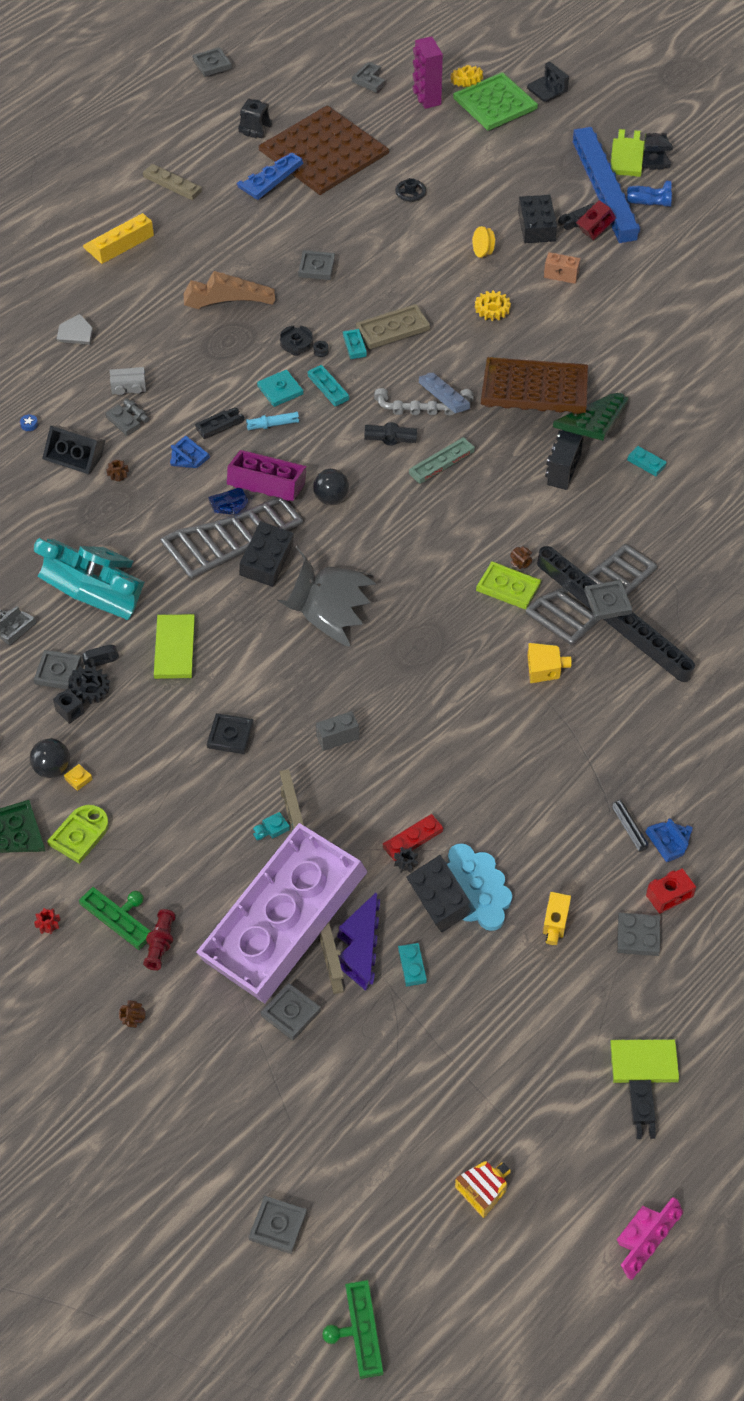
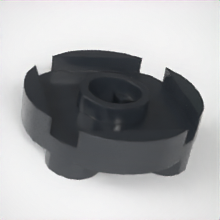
(296, 346)

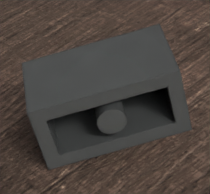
(337, 730)

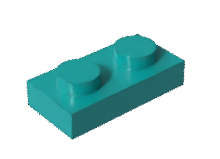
(354, 344)
(646, 461)
(412, 964)

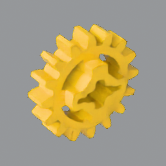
(466, 76)
(492, 305)

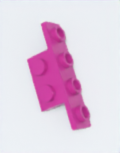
(646, 1233)

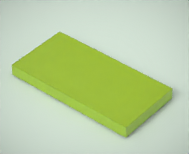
(174, 646)

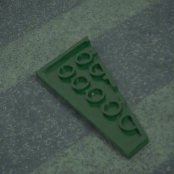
(19, 829)

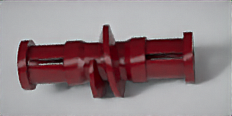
(159, 939)

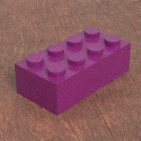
(427, 72)
(266, 475)

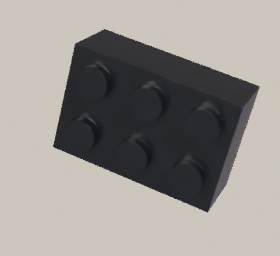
(537, 219)
(564, 459)
(266, 554)
(440, 893)

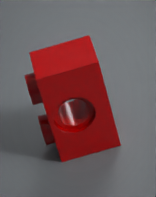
(663, 899)

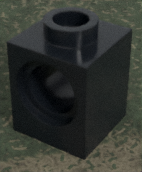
(68, 706)

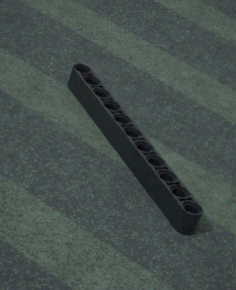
(630, 625)

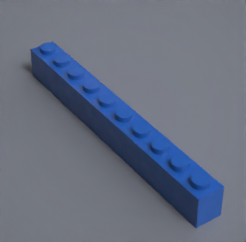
(605, 183)

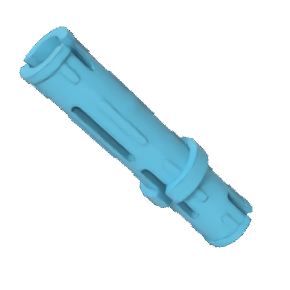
(269, 421)

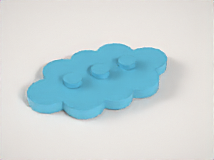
(481, 884)

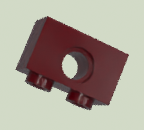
(596, 220)

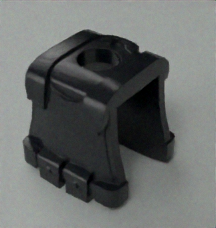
(253, 117)
(654, 151)

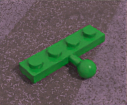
(117, 917)
(362, 1329)

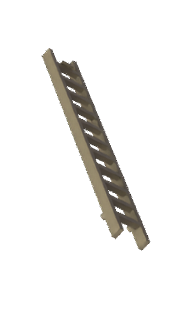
(325, 936)

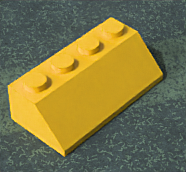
(120, 238)

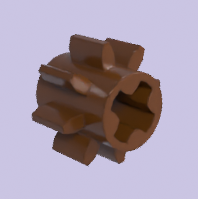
(117, 470)
(521, 557)
(132, 1014)

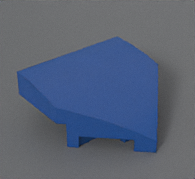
(188, 454)
(669, 839)

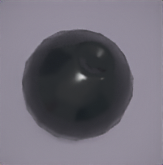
(331, 486)
(49, 758)

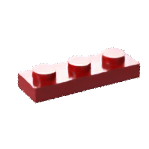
(414, 836)

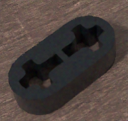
(100, 655)

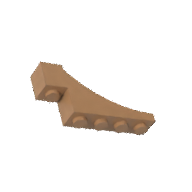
(225, 288)

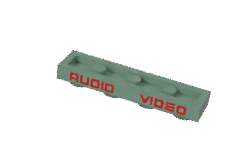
(441, 460)

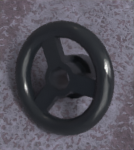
(410, 188)

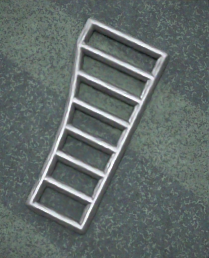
(218, 525)
(561, 594)

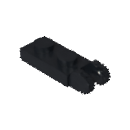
(569, 220)
(219, 422)
(642, 1107)

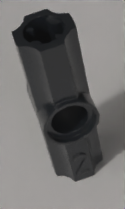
(390, 433)

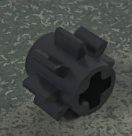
(407, 853)

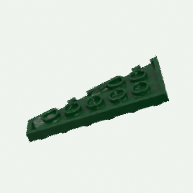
(597, 420)

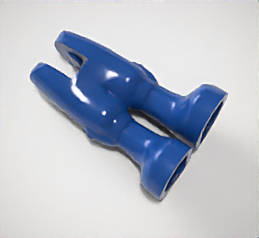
(650, 196)

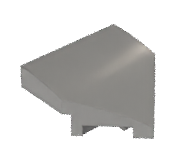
(75, 330)

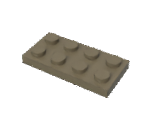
(393, 326)

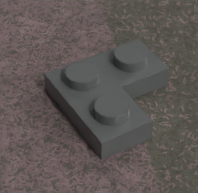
(368, 77)

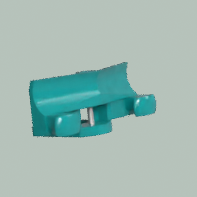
(67, 571)

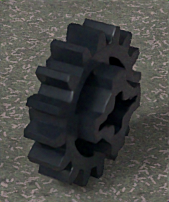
(88, 683)

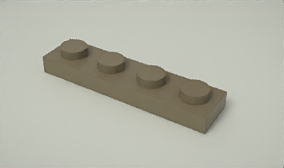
(172, 182)

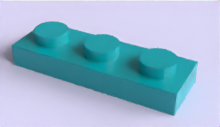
(328, 385)

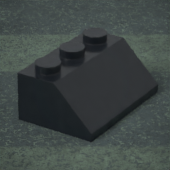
(73, 449)

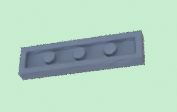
(444, 392)

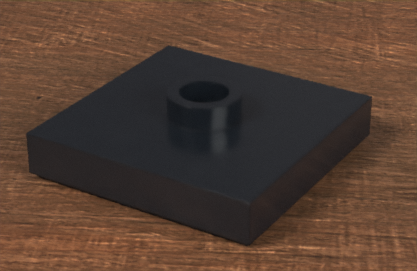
(230, 733)

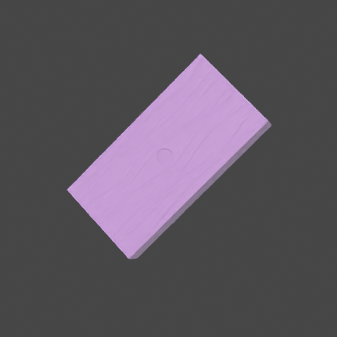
(282, 912)

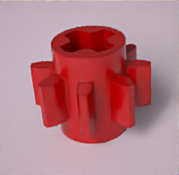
(47, 921)

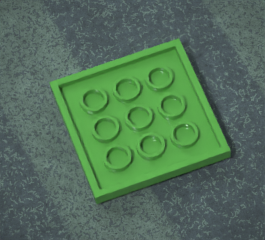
(495, 101)

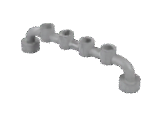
(432, 407)

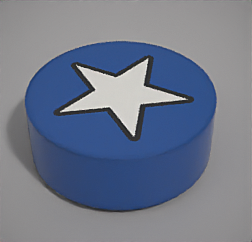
(28, 422)

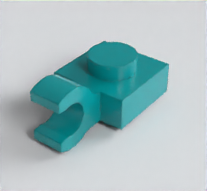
(273, 826)

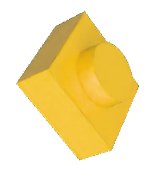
(78, 777)

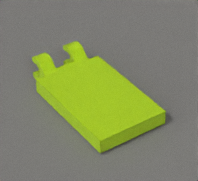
(627, 154)

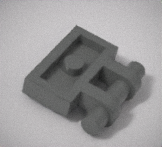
(123, 420)

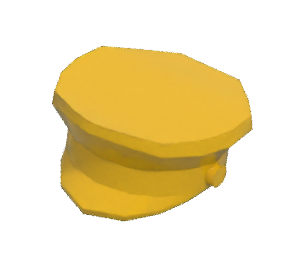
(483, 241)

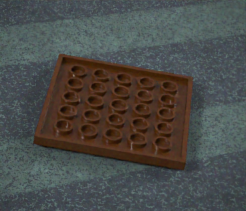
(329, 149)
(535, 385)

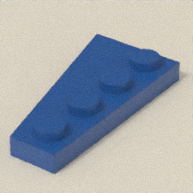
(270, 176)

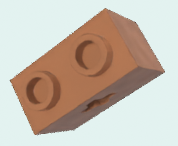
(562, 267)

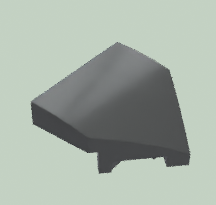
(14, 624)

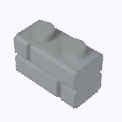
(127, 380)

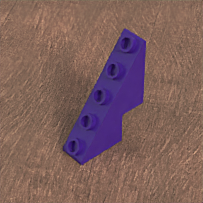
(359, 936)

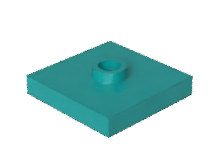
(280, 388)

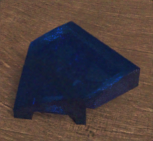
(228, 502)

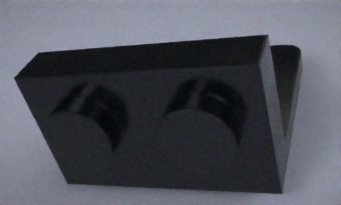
(551, 84)

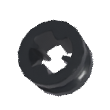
(321, 345)

